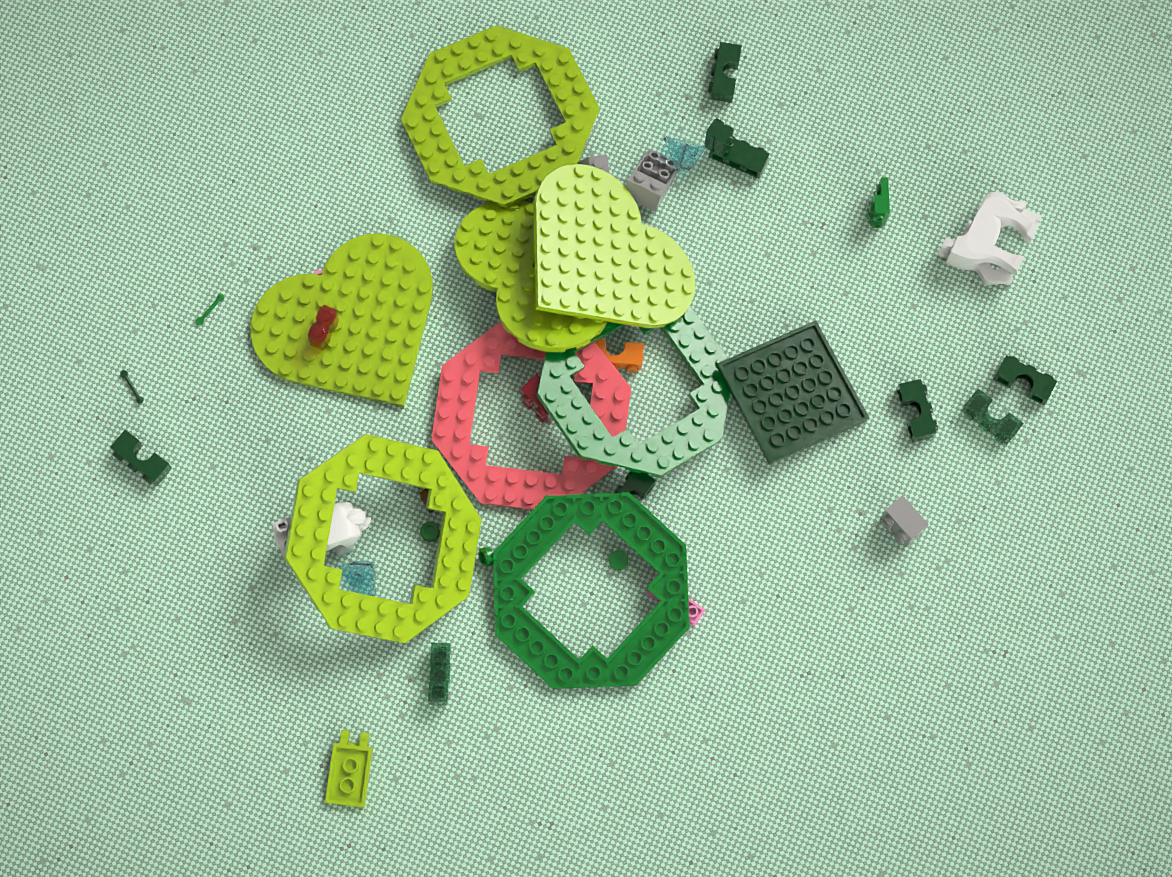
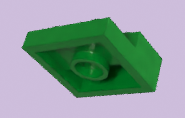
(879, 207)

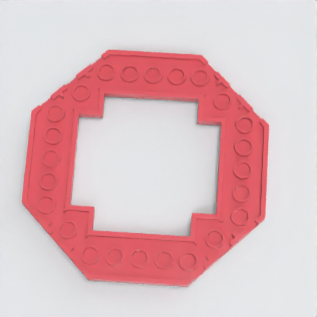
(456, 414)

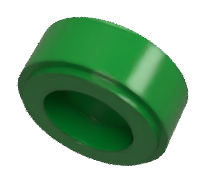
(429, 531)
(486, 556)
(618, 560)

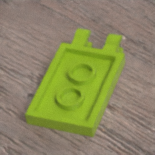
(349, 771)

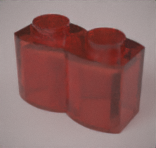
(326, 322)

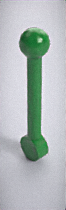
(200, 320)

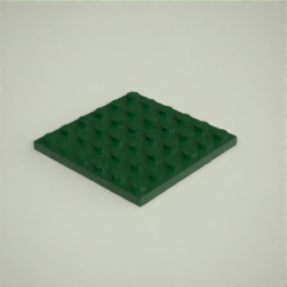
(792, 392)

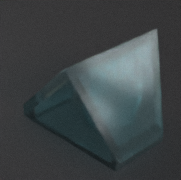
(683, 153)
(361, 576)

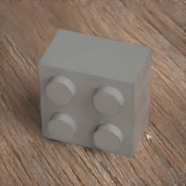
(904, 521)

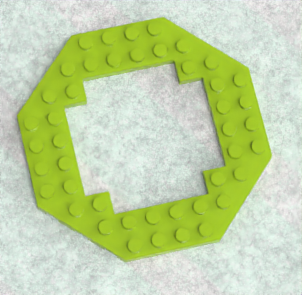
(476, 54)
(311, 528)

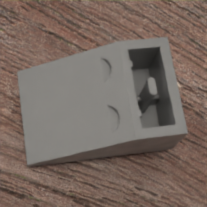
(651, 179)

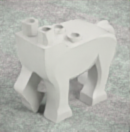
(977, 244)
(344, 529)

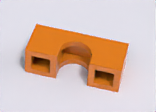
(629, 359)

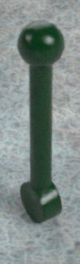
(124, 374)

